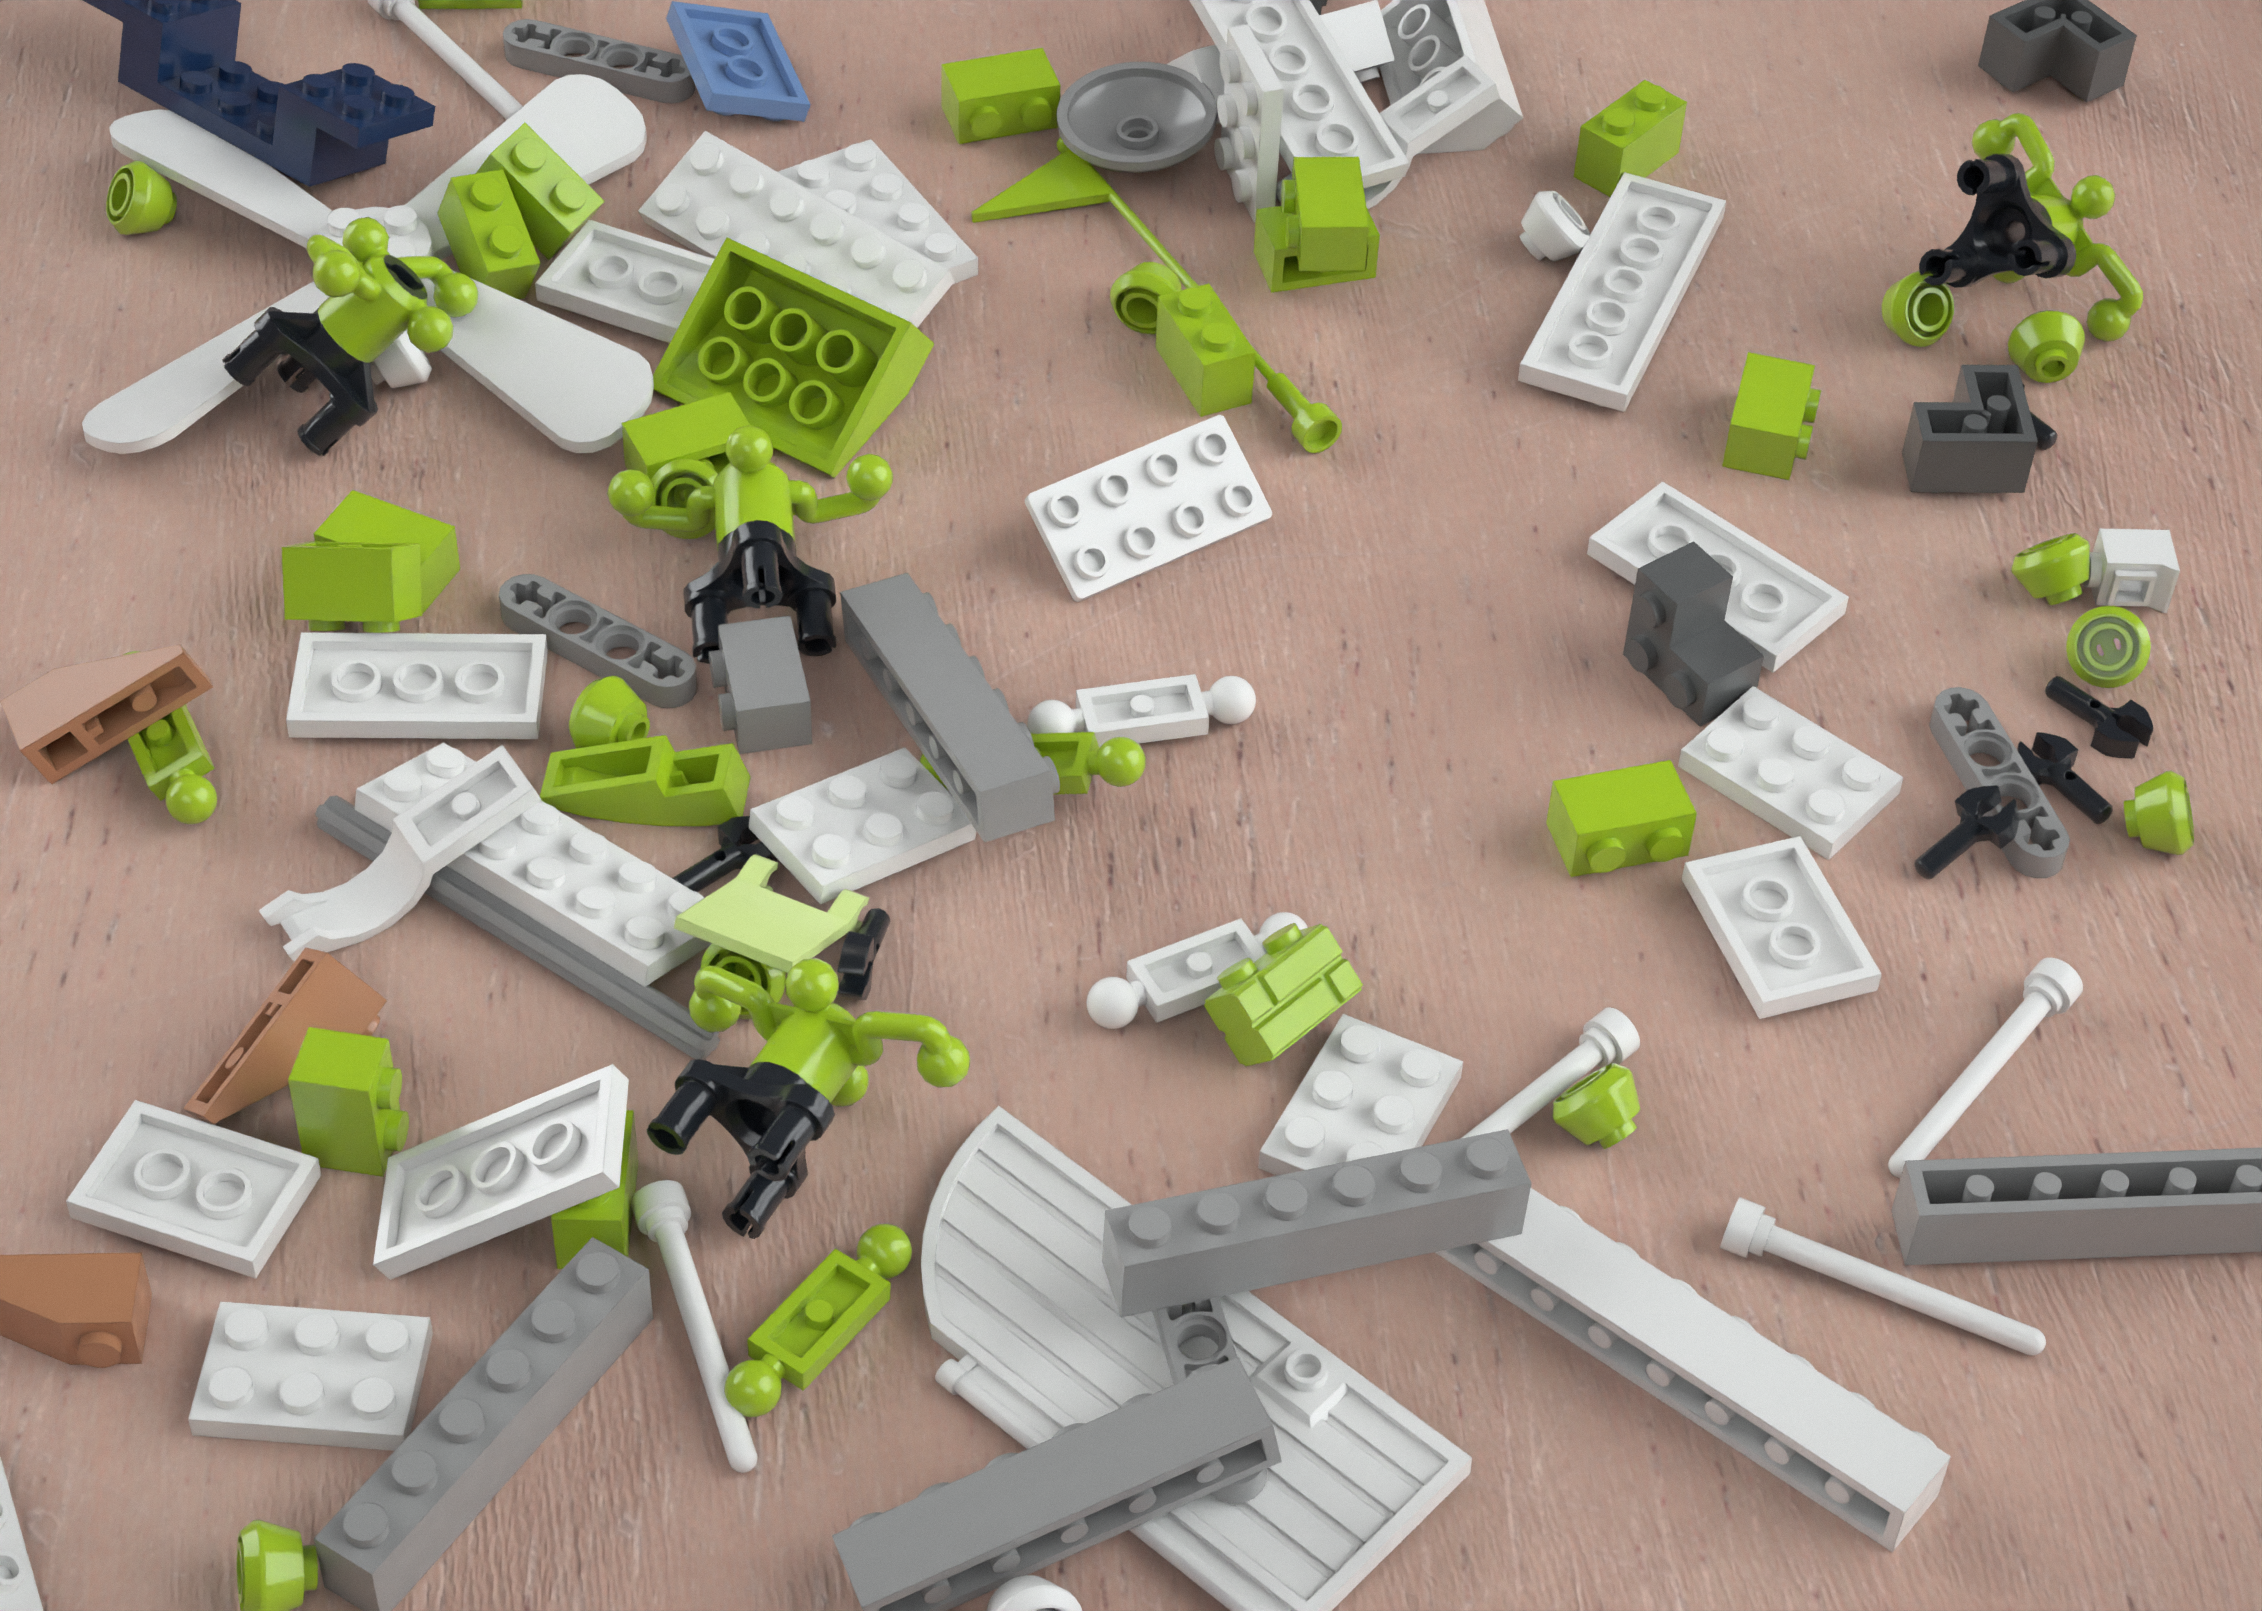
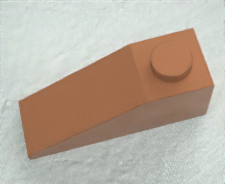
(98, 704)
(259, 1062)
(77, 1306)

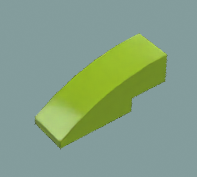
(648, 783)

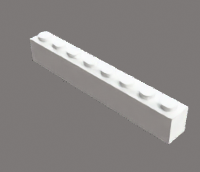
(1713, 1369)

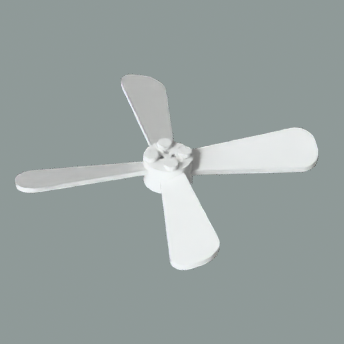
(538, 364)

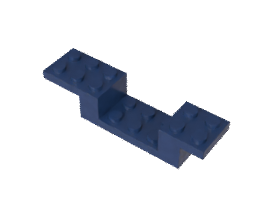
(306, 128)

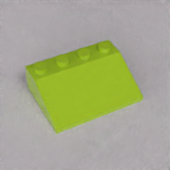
(794, 356)

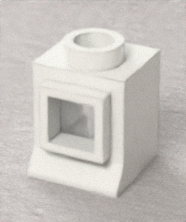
(2133, 568)

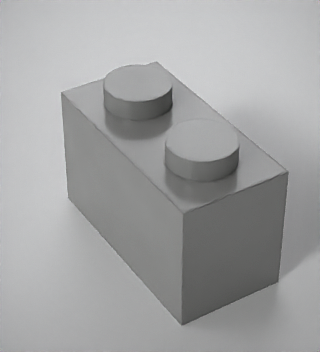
(763, 685)

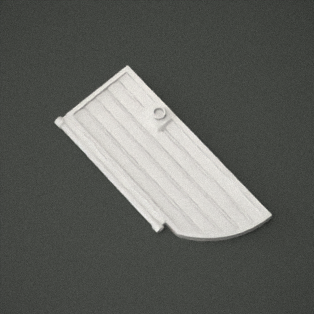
(1042, 1346)

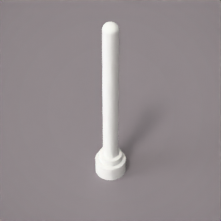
(449, 52)
(2047, 992)
(1605, 1040)
(664, 1215)
(1756, 1232)

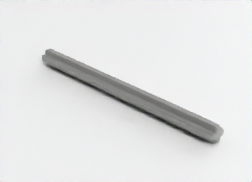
(639, 1003)

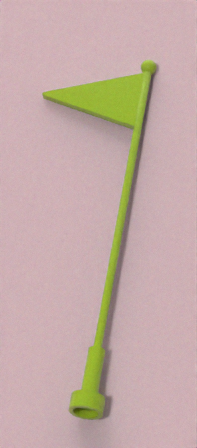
(1073, 182)

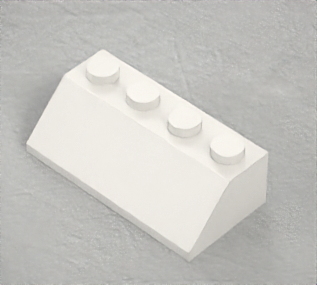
(1356, 30)
(1431, 37)

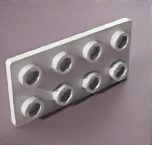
(1148, 507)

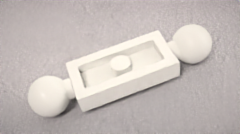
(1147, 709)
(1180, 973)

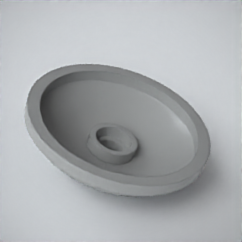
(1136, 116)

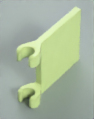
(765, 924)

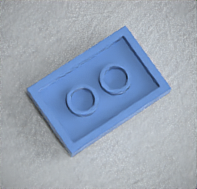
(737, 62)

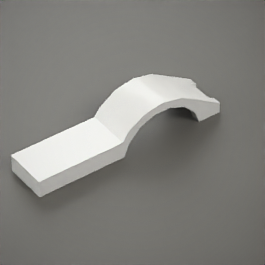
(1431, 113)
(420, 845)

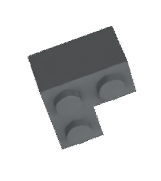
(2059, 40)
(1977, 440)
(1682, 635)

